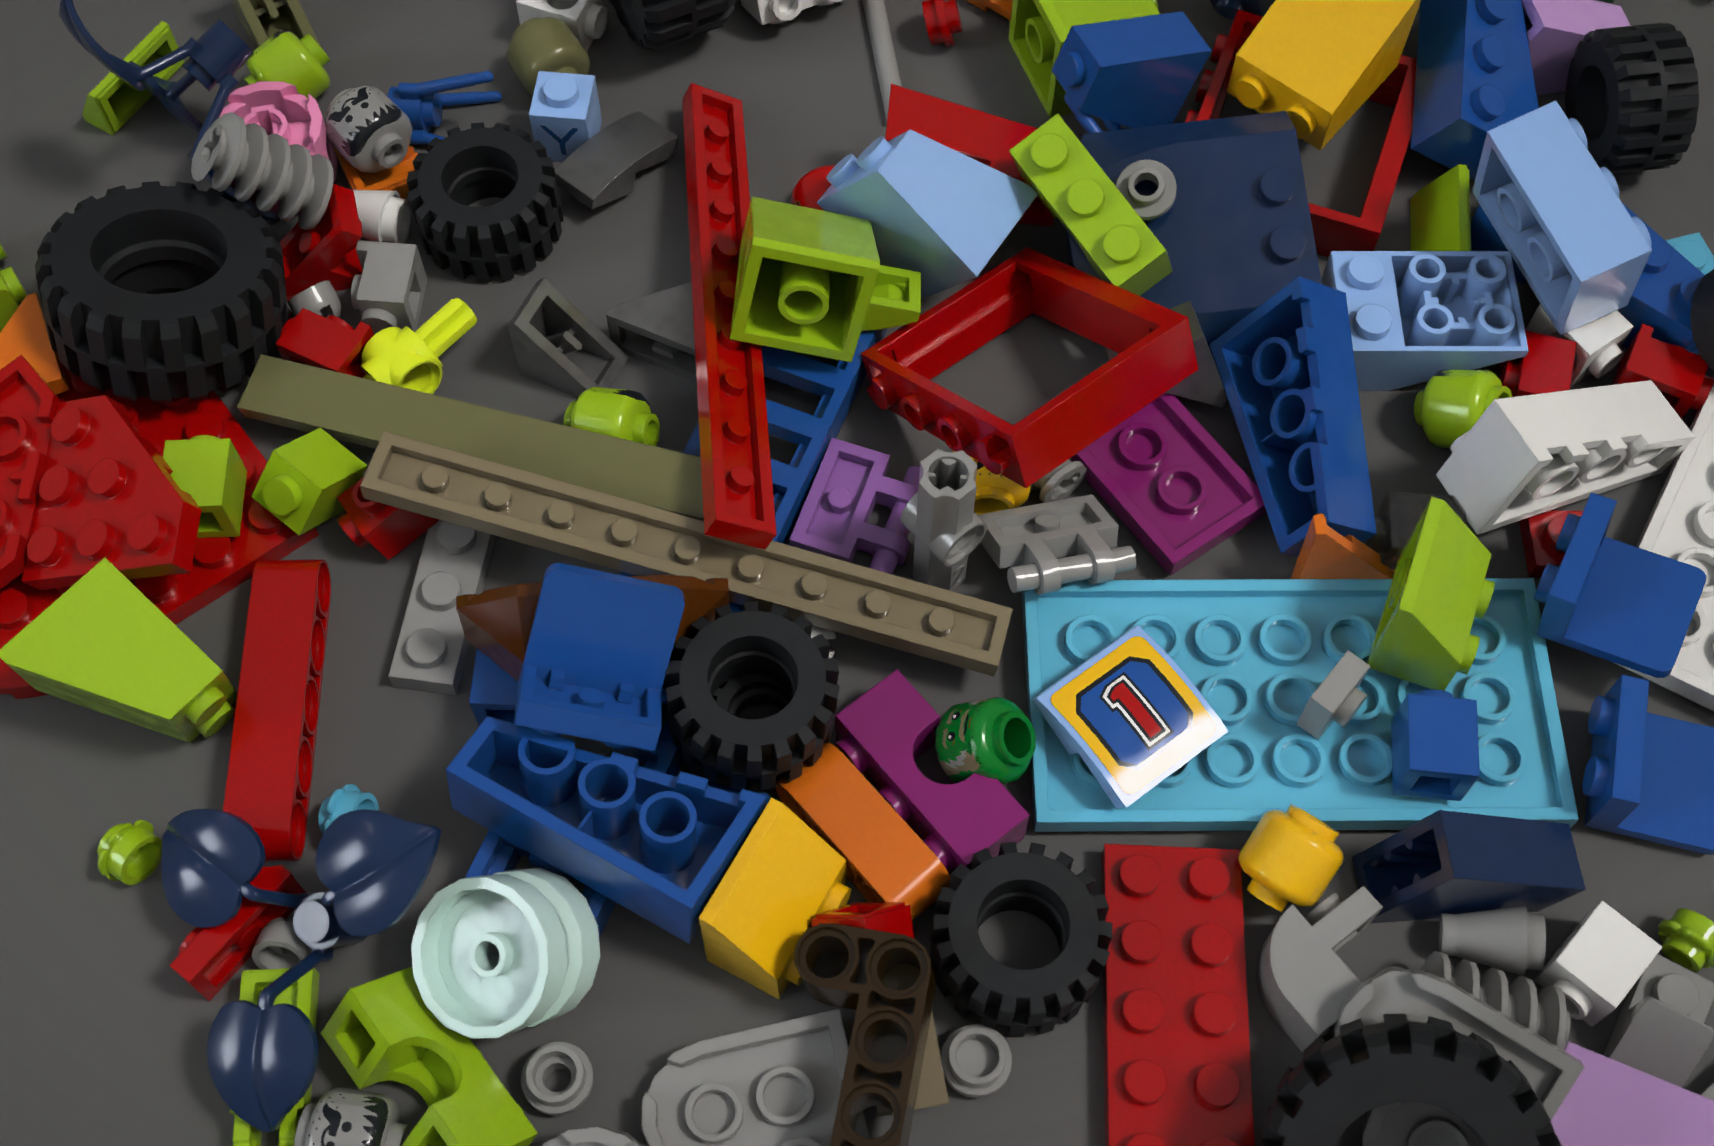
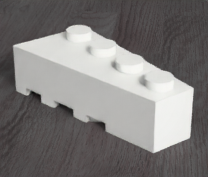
(1559, 448)

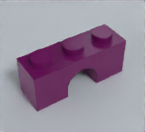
(884, 738)

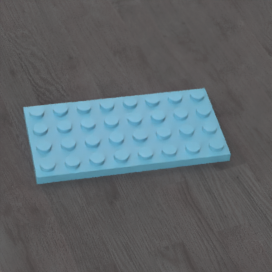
(1257, 660)

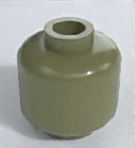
(545, 46)

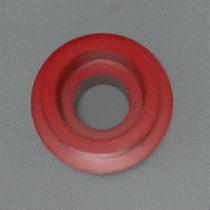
(942, 21)

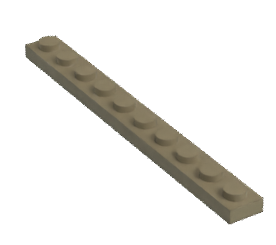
(660, 542)

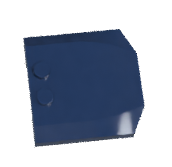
(1236, 214)

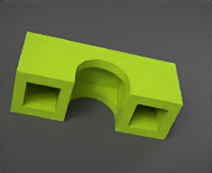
(1091, 208)
(392, 1036)

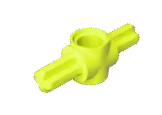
(411, 357)

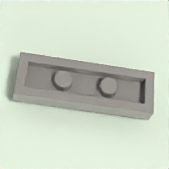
(431, 637)

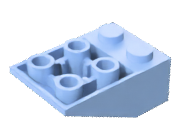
(1427, 312)

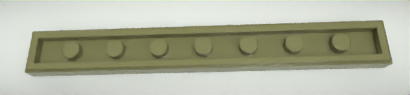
(362, 409)

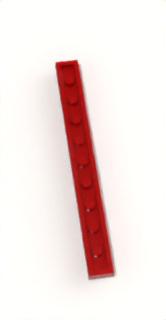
(728, 371)

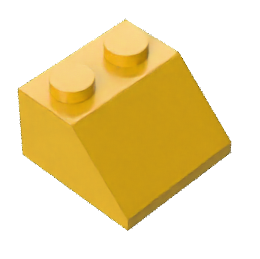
(769, 900)

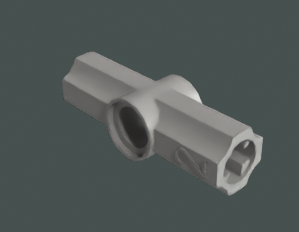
(944, 519)

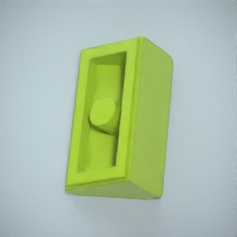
(116, 101)
(1442, 213)

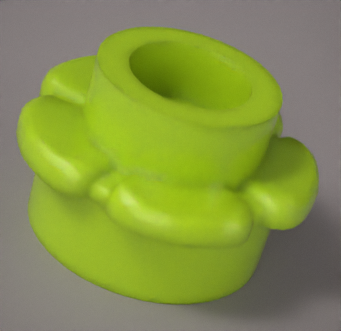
(129, 852)
(1688, 939)

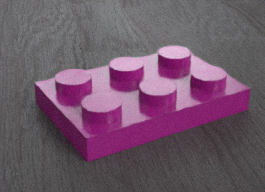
(1171, 483)

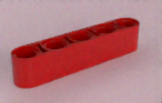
(279, 703)

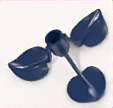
(211, 62)
(373, 870)

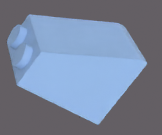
(928, 206)

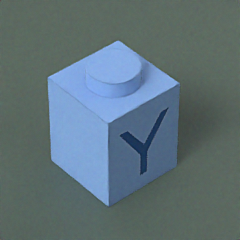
(564, 112)

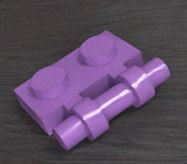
(841, 504)

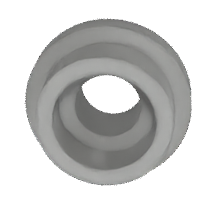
(1154, 205)
(548, 1059)

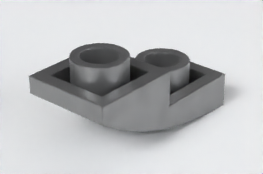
(609, 160)

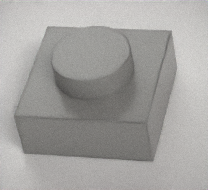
(1336, 697)

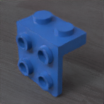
(1616, 595)
(598, 657)
(1649, 771)

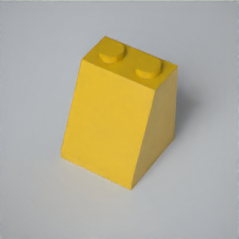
(1320, 60)

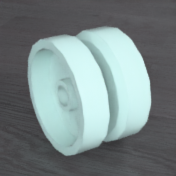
(505, 952)

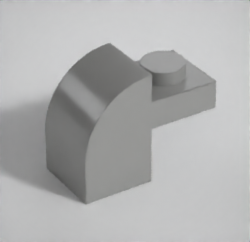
(1299, 966)

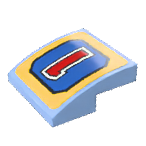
(1130, 716)

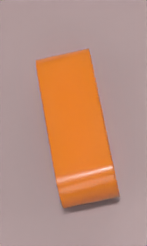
(880, 849)

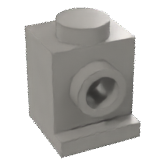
(390, 285)

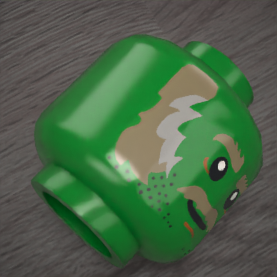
(985, 739)

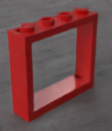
(1331, 228)
(1152, 358)

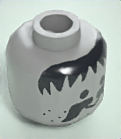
(366, 127)
(351, 1119)

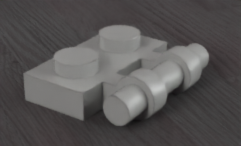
(1038, 534)

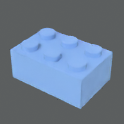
(1561, 217)

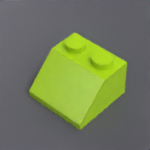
(1433, 602)

